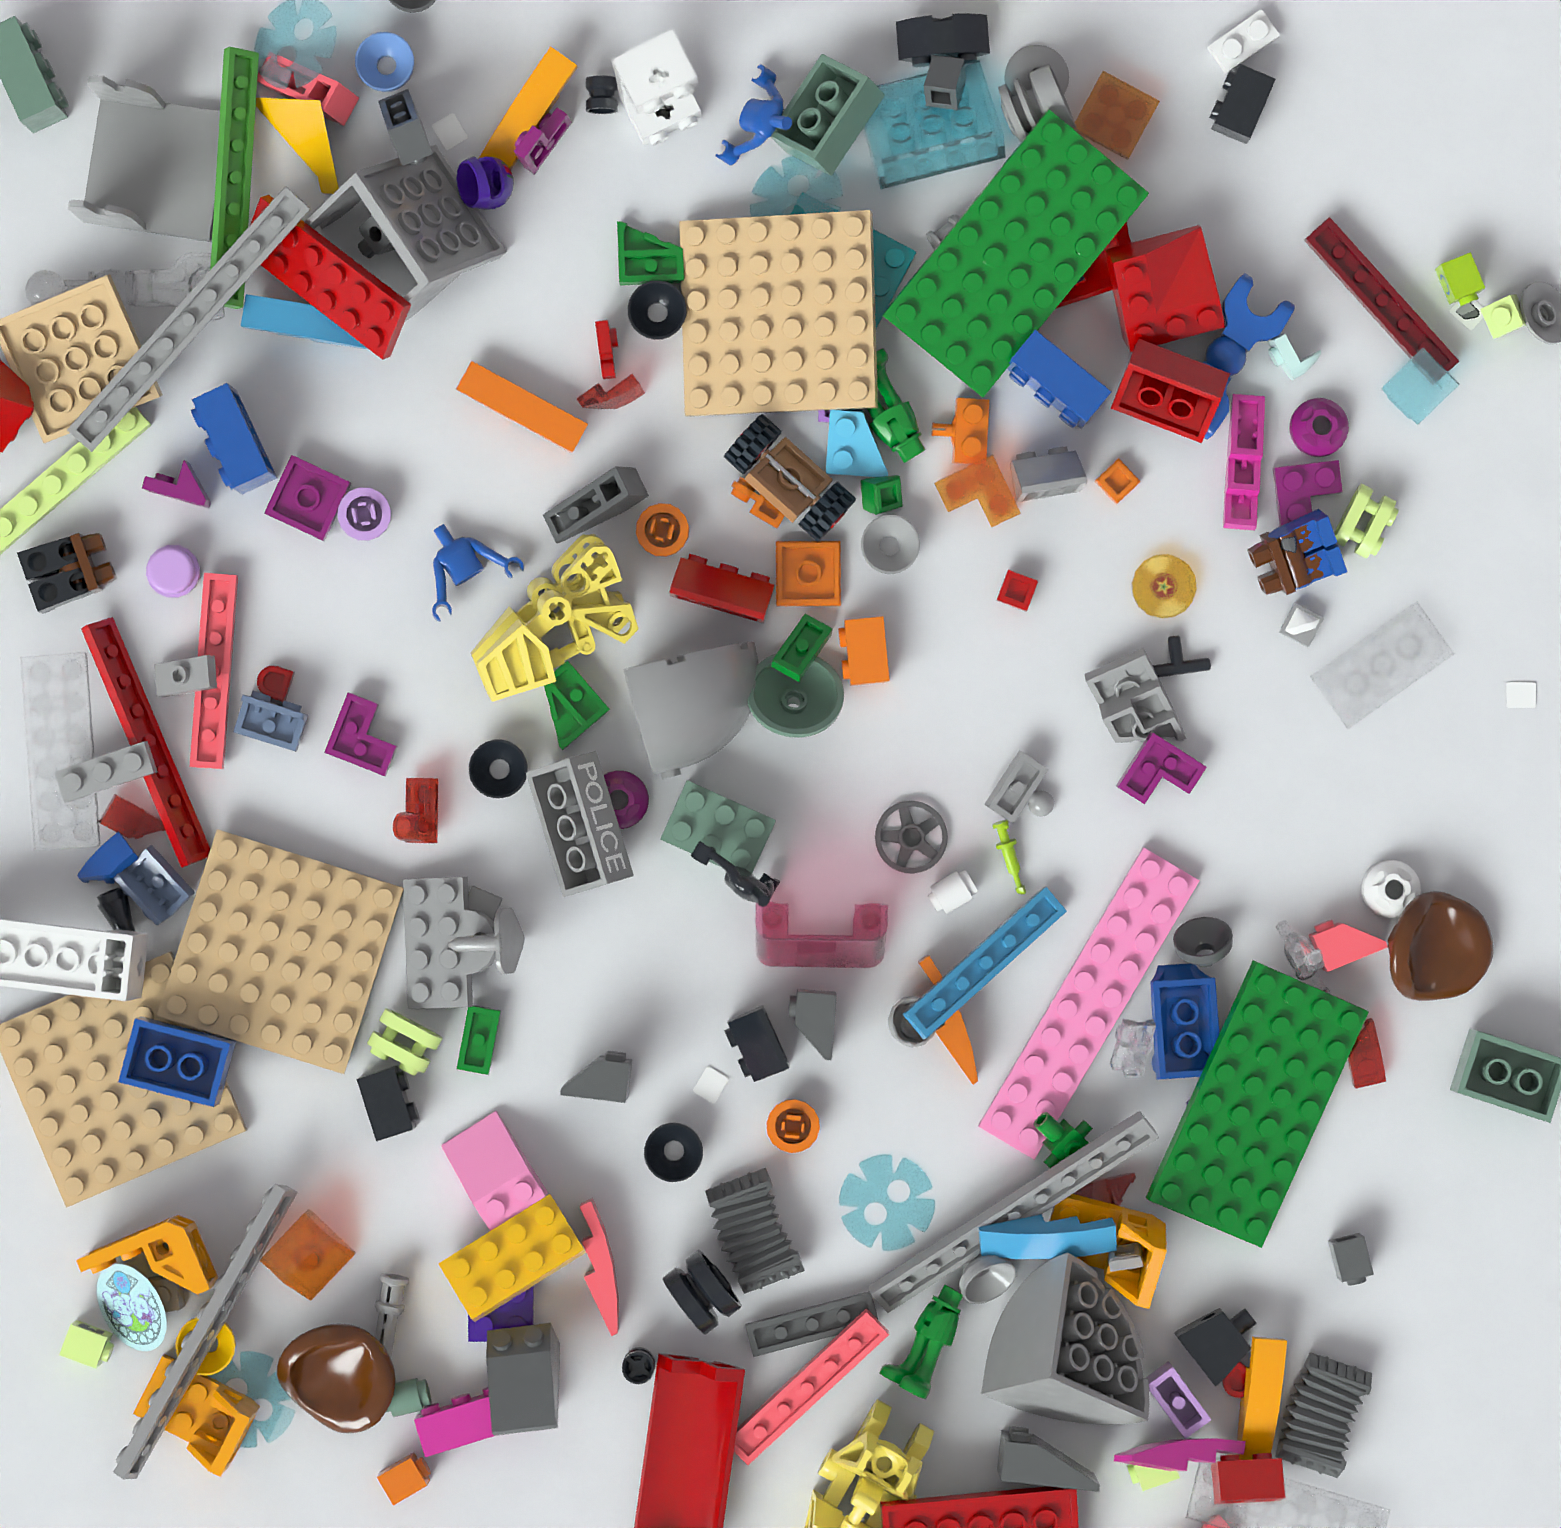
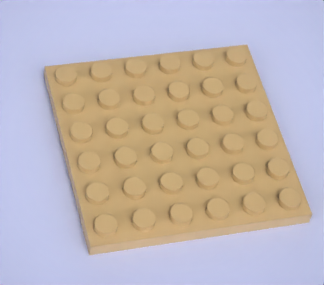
(779, 313)
(280, 951)
(87, 1122)

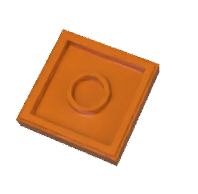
(808, 573)

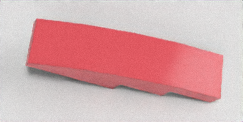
(602, 1278)

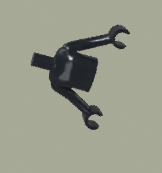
(737, 878)

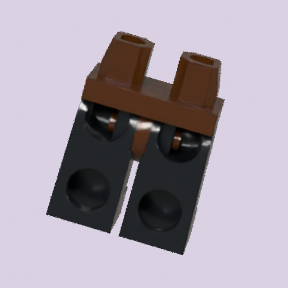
(75, 566)

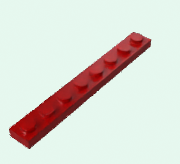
(140, 726)

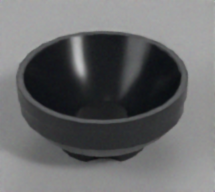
(657, 293)
(480, 768)
(669, 1169)

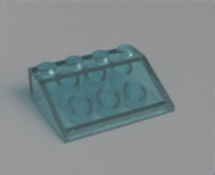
(923, 141)

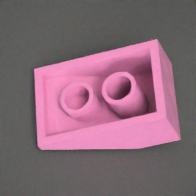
(494, 1170)

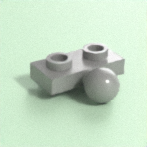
(1018, 788)

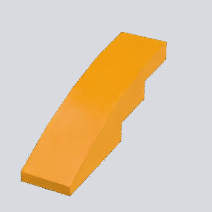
(530, 105)
(1261, 1395)

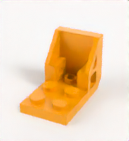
(1131, 1227)
(183, 1263)
(207, 1417)

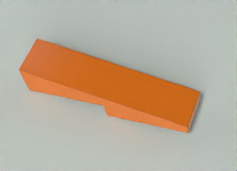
(521, 407)

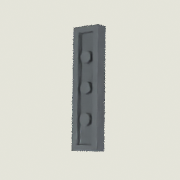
(806, 1324)

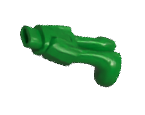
(897, 424)
(934, 1330)

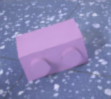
(1177, 1400)

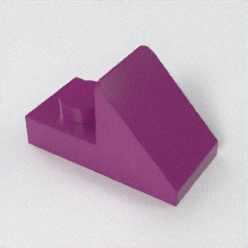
(187, 487)

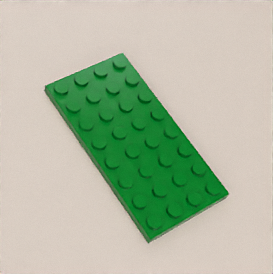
(1015, 253)
(1257, 1104)

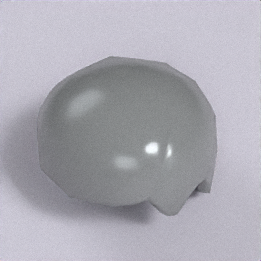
(901, 1028)

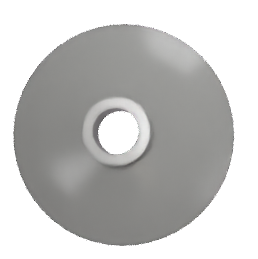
(1033, 58)
(1542, 311)

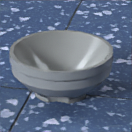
(901, 530)
(986, 1278)

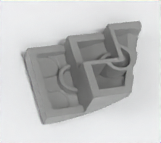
(1133, 699)

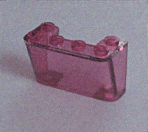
(861, 950)

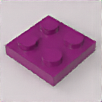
(307, 498)

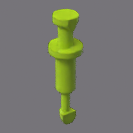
(1009, 853)

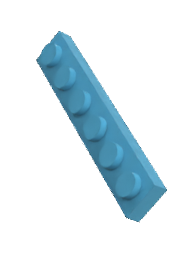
(984, 962)

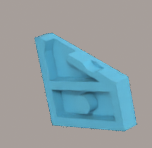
(852, 446)

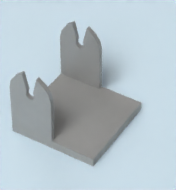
(150, 163)
(421, 219)

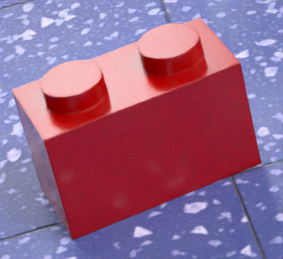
(1248, 1480)

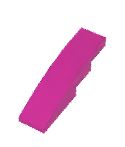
(1243, 462)
(1175, 1453)

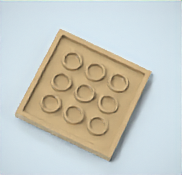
(70, 352)

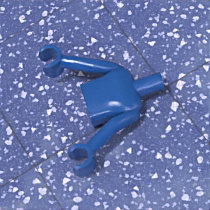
(759, 118)
(461, 563)

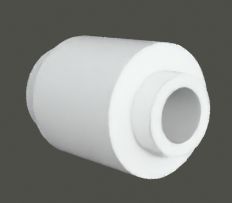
(952, 891)

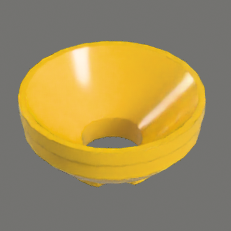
(215, 1360)

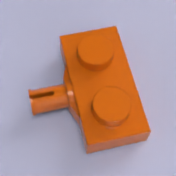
(967, 430)

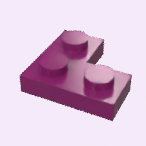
(536, 144)
(1299, 483)
(351, 738)
(1158, 760)

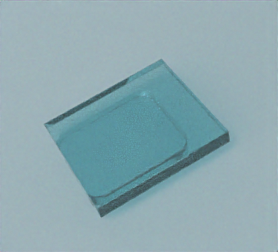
(1419, 386)

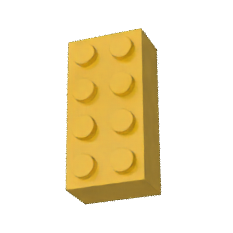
(512, 1258)

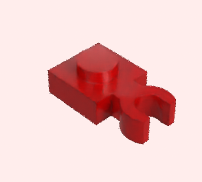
(606, 340)

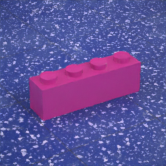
(454, 1424)

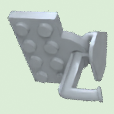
(446, 943)

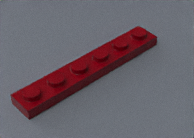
(1376, 294)

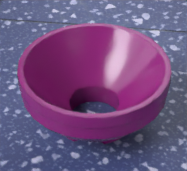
(1307, 439)
(637, 795)

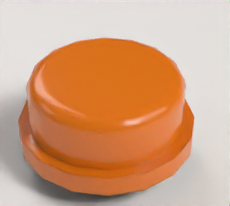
(662, 530)
(793, 1126)

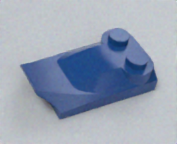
(1184, 1020)

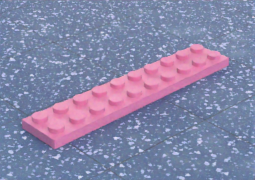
(1089, 1001)

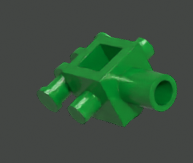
(1061, 1137)

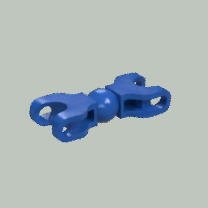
(1239, 336)

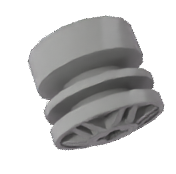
(1029, 105)

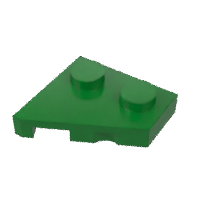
(647, 258)
(572, 704)

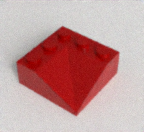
(1164, 288)

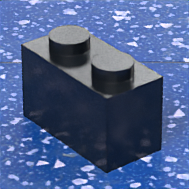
(1242, 104)
(388, 1103)

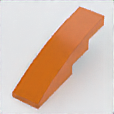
(953, 1030)

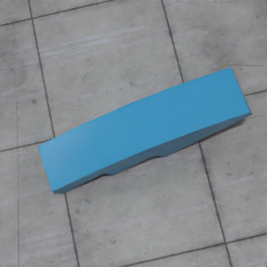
(293, 320)
(1039, 1239)

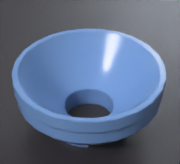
(380, 46)

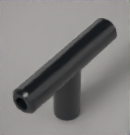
(1178, 665)

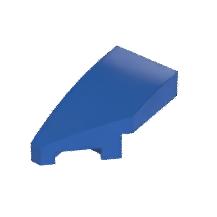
(108, 860)

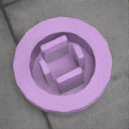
(364, 514)
(173, 571)

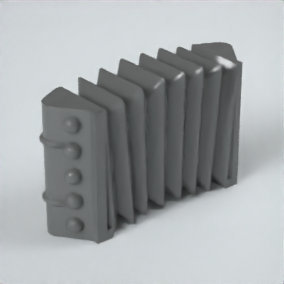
(752, 1231)
(1321, 1414)

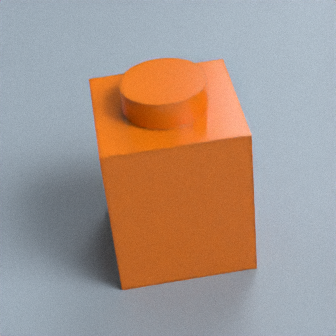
(404, 1478)

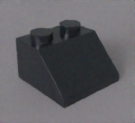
(757, 1043)

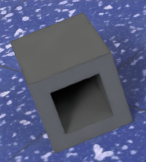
(945, 82)
(1351, 1259)

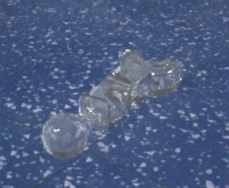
(135, 287)

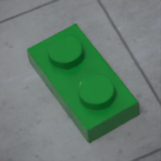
(801, 647)
(478, 1039)

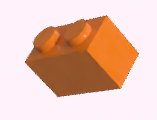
(865, 651)

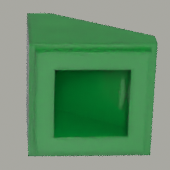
(881, 494)

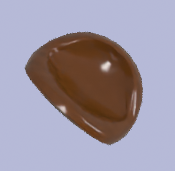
(1439, 948)
(338, 1376)

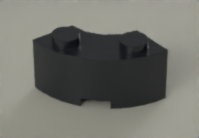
(957, 36)

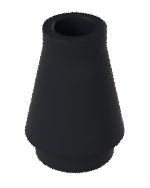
(116, 909)

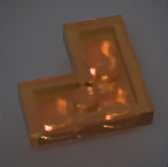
(982, 482)

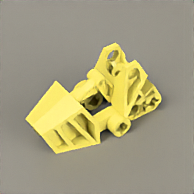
(513, 655)
(882, 1469)

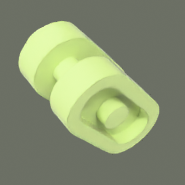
(1382, 514)
(385, 1045)

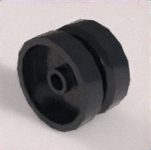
(702, 1291)

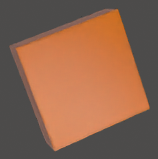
(1117, 481)

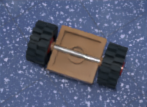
(789, 478)

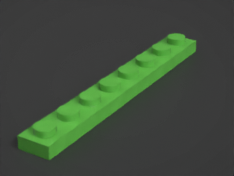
(234, 155)

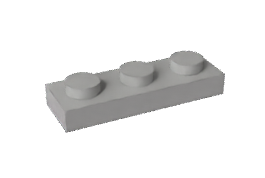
(105, 771)

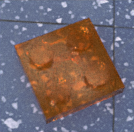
(1115, 115)

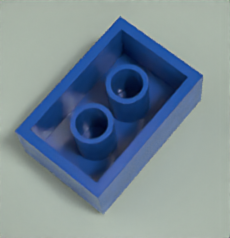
(1057, 380)
(232, 439)
(177, 1061)

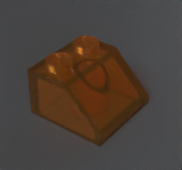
(307, 1255)

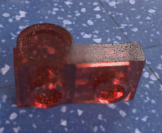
(420, 817)

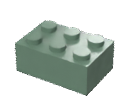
(28, 77)
(828, 114)
(719, 823)
(1508, 1075)

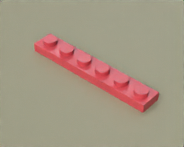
(216, 640)
(808, 1385)

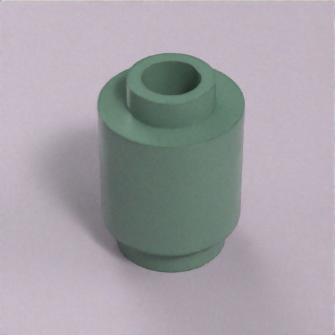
(410, 1397)

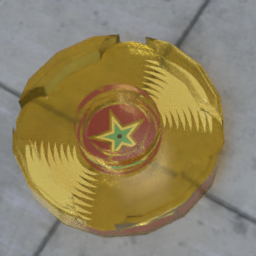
(1163, 586)

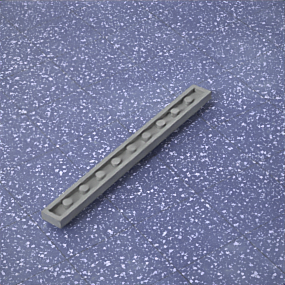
(188, 319)
(1027, 1201)
(199, 1341)

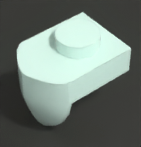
(1284, 355)

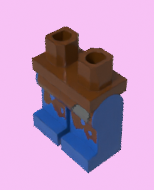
(1298, 554)

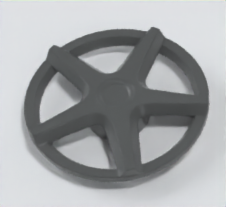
(911, 837)

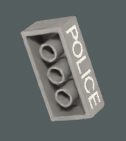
(579, 823)

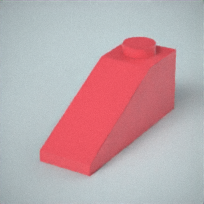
(335, 99)

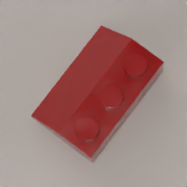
(1170, 390)
(722, 588)

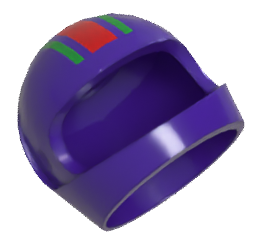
(484, 182)

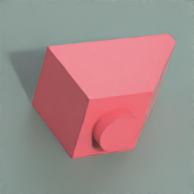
(1343, 944)

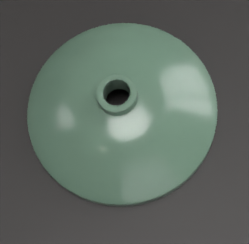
(816, 695)

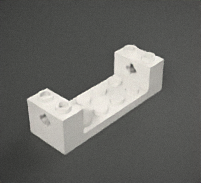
(655, 78)
(72, 960)

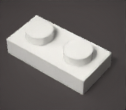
(1243, 41)

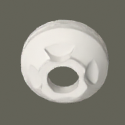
(1374, 888)

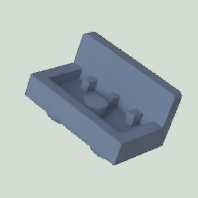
(271, 722)
(154, 886)

